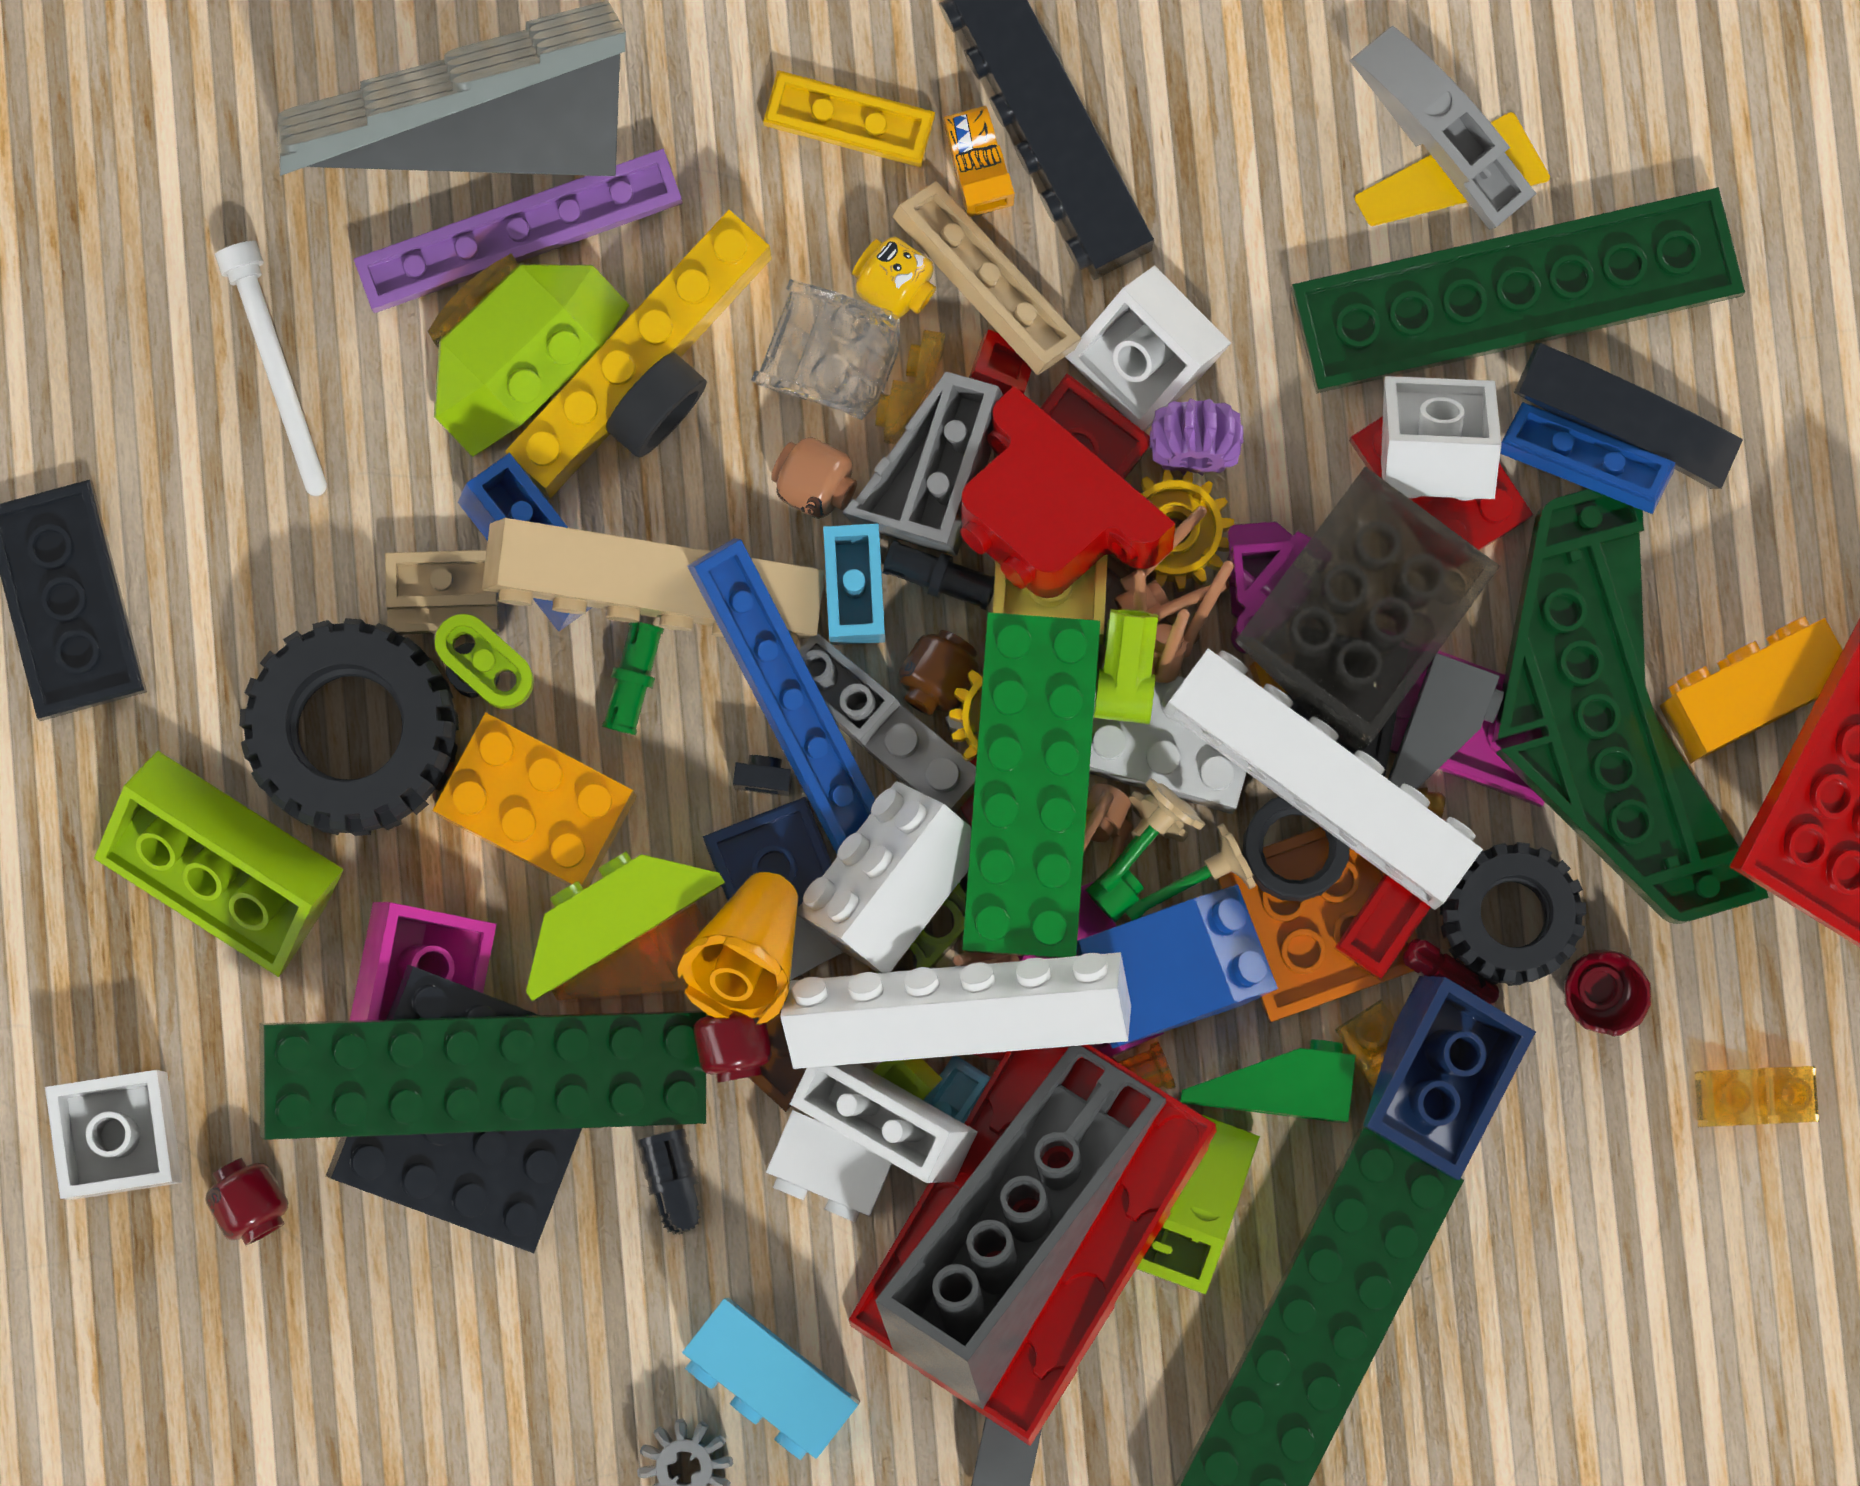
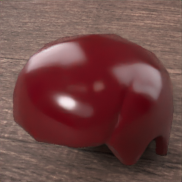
(1607, 992)

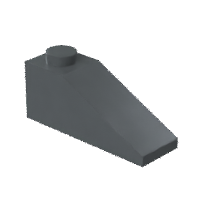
(1444, 717)

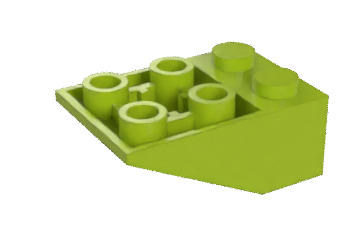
(1201, 1216)

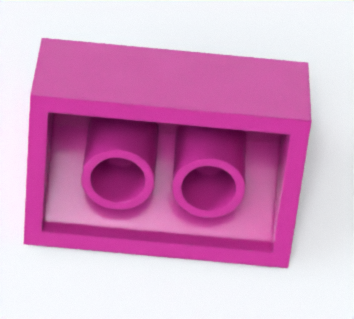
(422, 938)

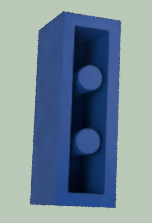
(509, 493)

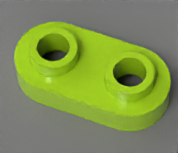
(485, 662)

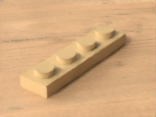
(986, 277)

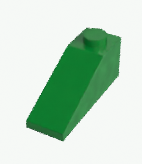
(1295, 1084)

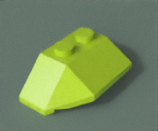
(521, 348)
(611, 914)

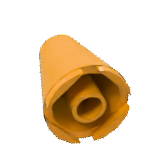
(745, 952)

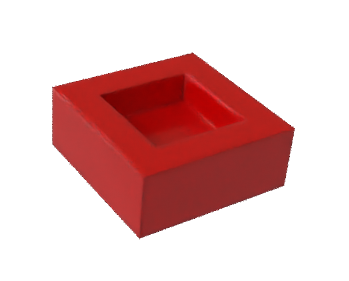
(1000, 364)

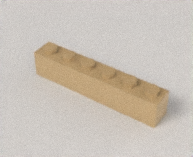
(628, 577)

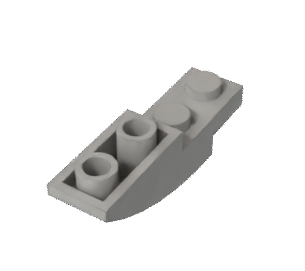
(1446, 123)
(887, 728)

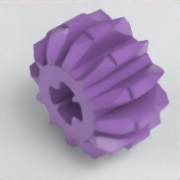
(1196, 436)

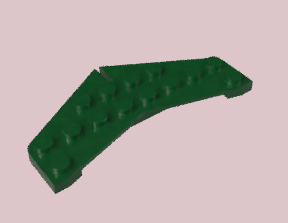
(1602, 751)

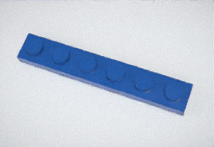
(784, 689)

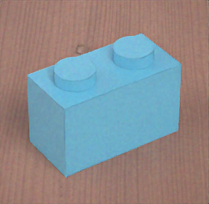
(854, 584)

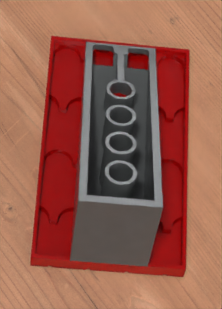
(1037, 1234)

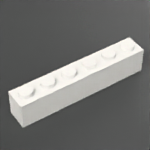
(1323, 778)
(957, 1010)

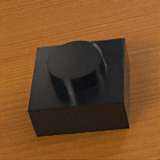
(763, 775)

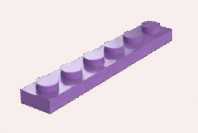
(519, 228)

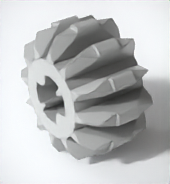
(671, 1454)

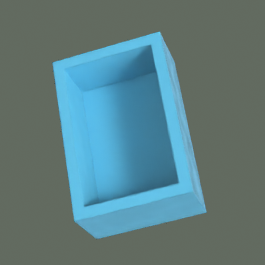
(769, 1380)

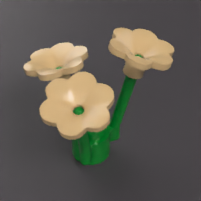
(1161, 814)

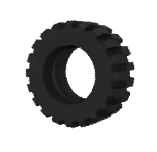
(288, 684)

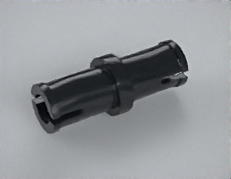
(939, 575)

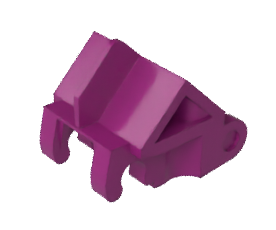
(1260, 560)

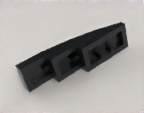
(1628, 414)

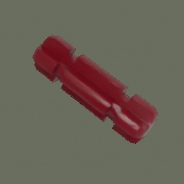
(1427, 959)

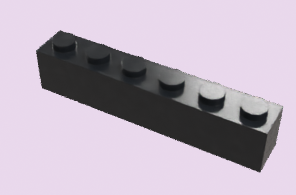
(1052, 132)

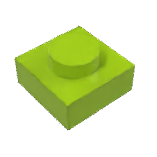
(910, 1075)

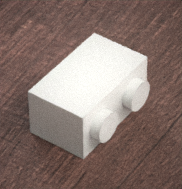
(829, 1165)

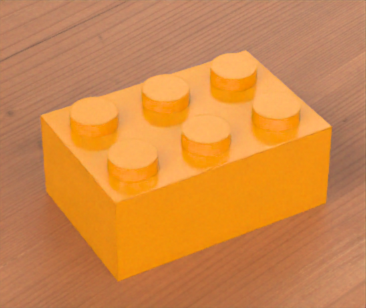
(1751, 687)
(534, 802)

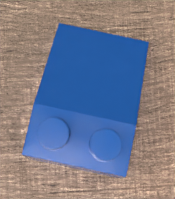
(1187, 962)

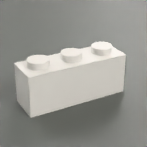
(886, 1120)

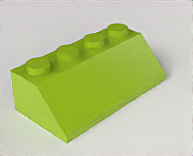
(217, 862)

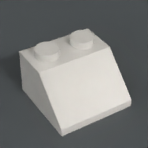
(1147, 347)
(1441, 437)

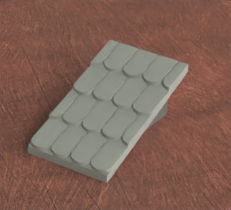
(493, 106)

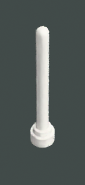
(241, 266)

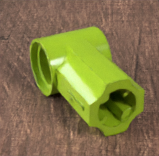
(1127, 679)

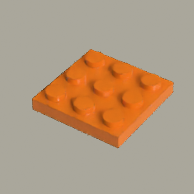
(1303, 934)

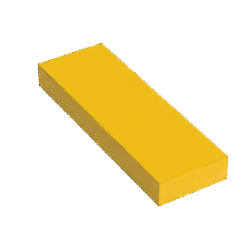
(849, 118)

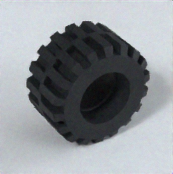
(1558, 899)

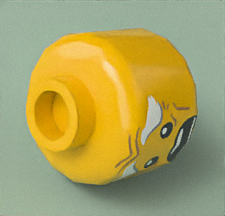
(894, 277)

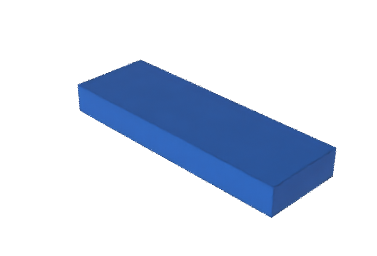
(1587, 458)

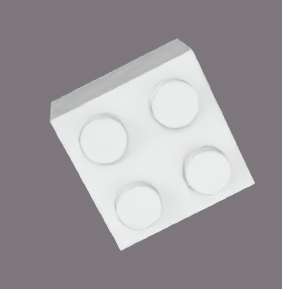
(113, 1134)

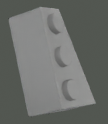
(923, 477)

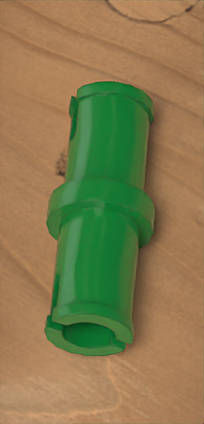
(632, 677)

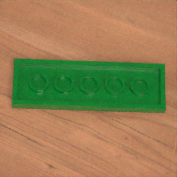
(1031, 786)

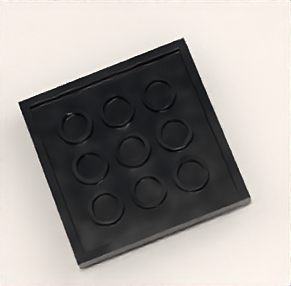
(477, 1180)

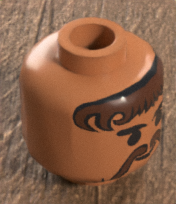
(814, 477)

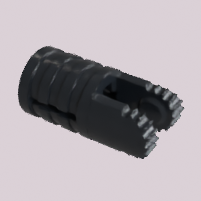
(671, 1179)

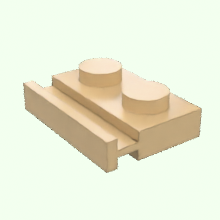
(435, 585)

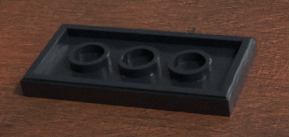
(66, 602)

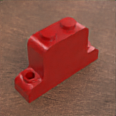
(1054, 506)

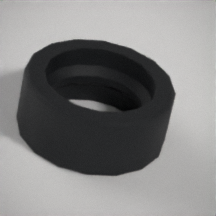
(656, 404)
(1275, 884)

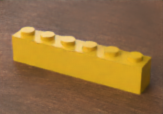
(663, 324)

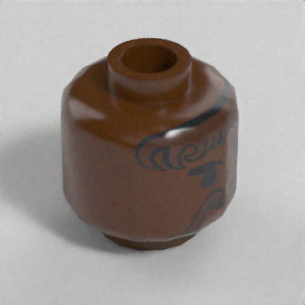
(935, 671)

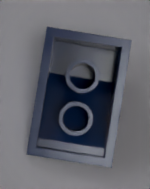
(1445, 1073)

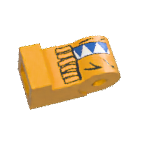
(978, 162)

